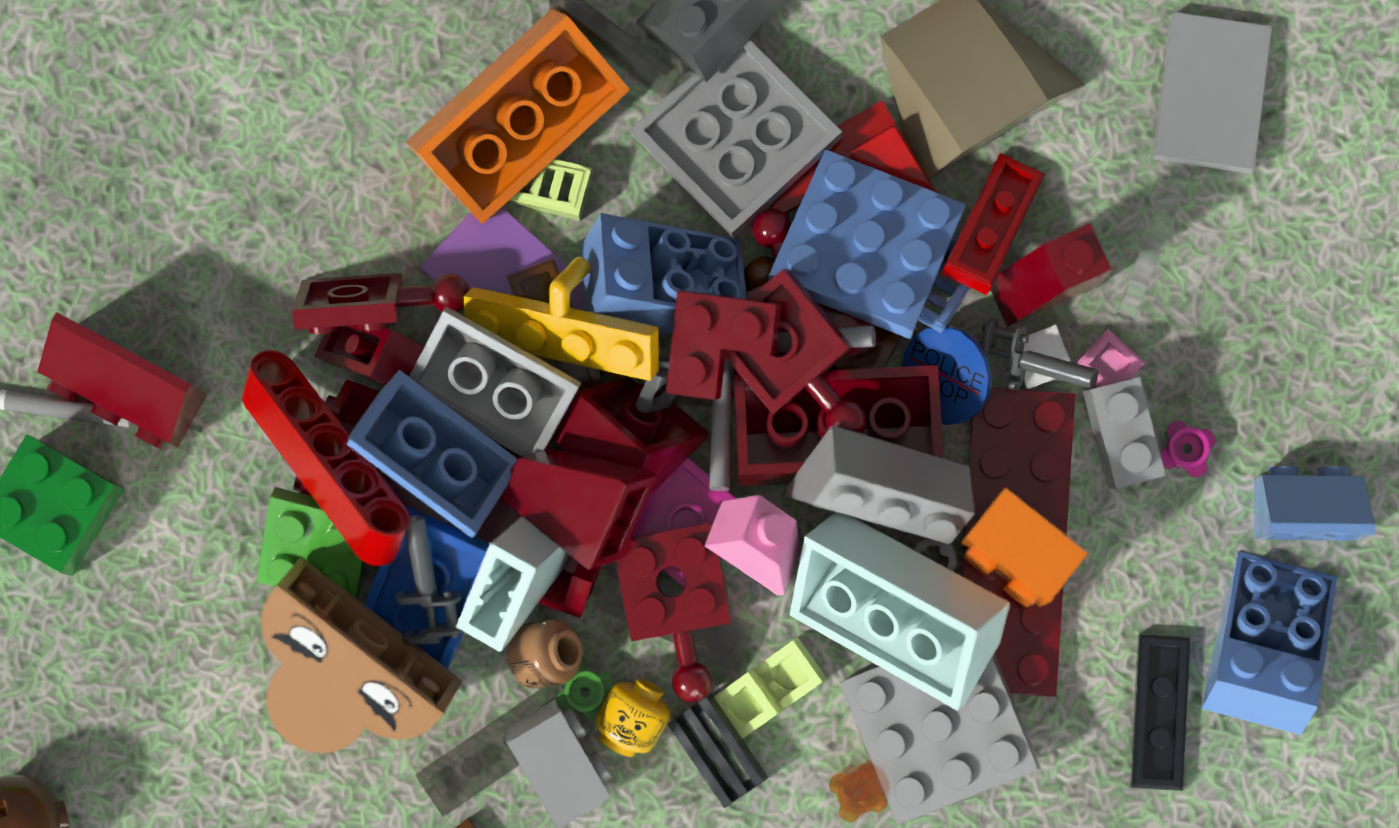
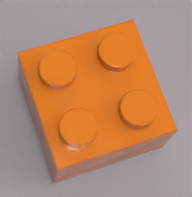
(1022, 550)

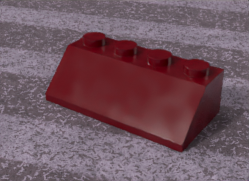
(898, 407)

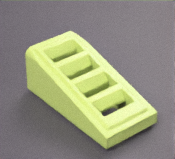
(578, 193)

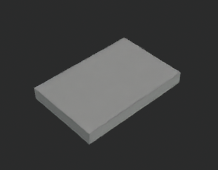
(1212, 92)

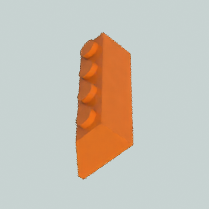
(518, 115)

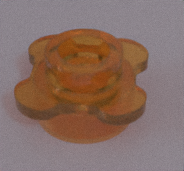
(844, 786)

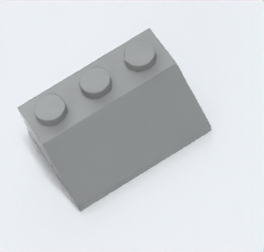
(886, 485)

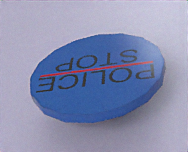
(962, 370)

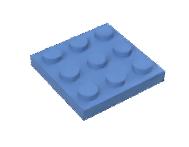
(869, 242)

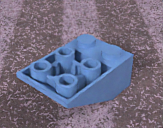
(645, 263)
(1271, 644)

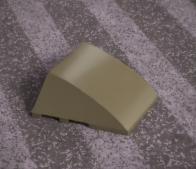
(966, 79)

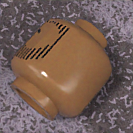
(544, 654)

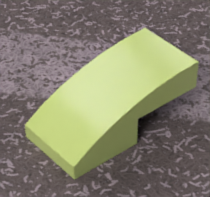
(770, 687)

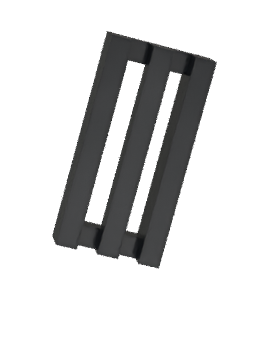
(703, 762)

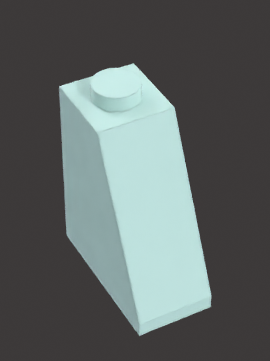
(511, 583)

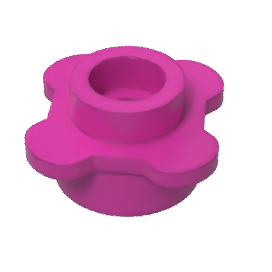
(1200, 444)

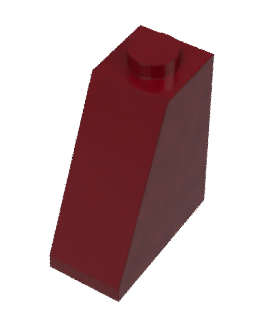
(1051, 275)
(580, 502)

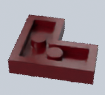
(707, 328)

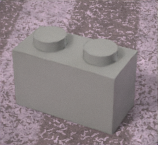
(1124, 433)
(556, 762)

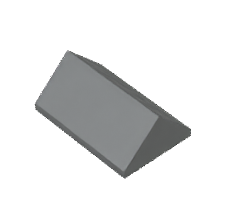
(494, 384)

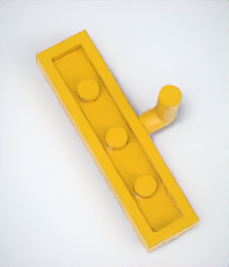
(567, 333)

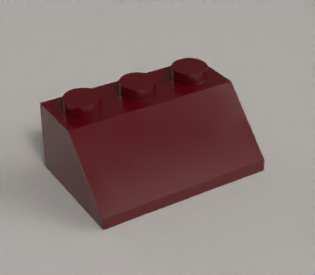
(118, 383)

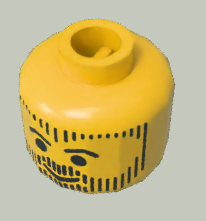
(632, 717)

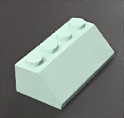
(897, 608)

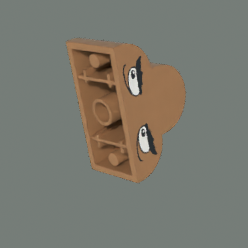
(344, 668)

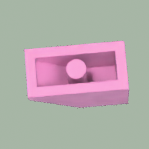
(757, 540)

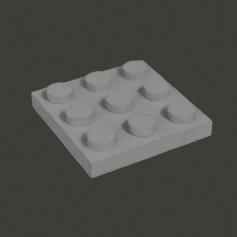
(737, 137)
(931, 751)

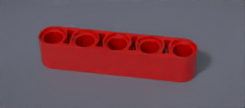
(318, 453)

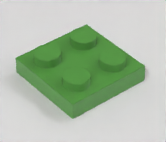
(301, 528)

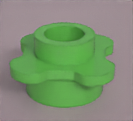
(597, 683)

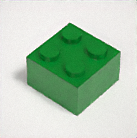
(53, 505)

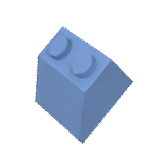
(1312, 506)

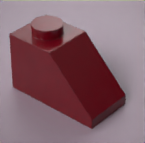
(369, 354)

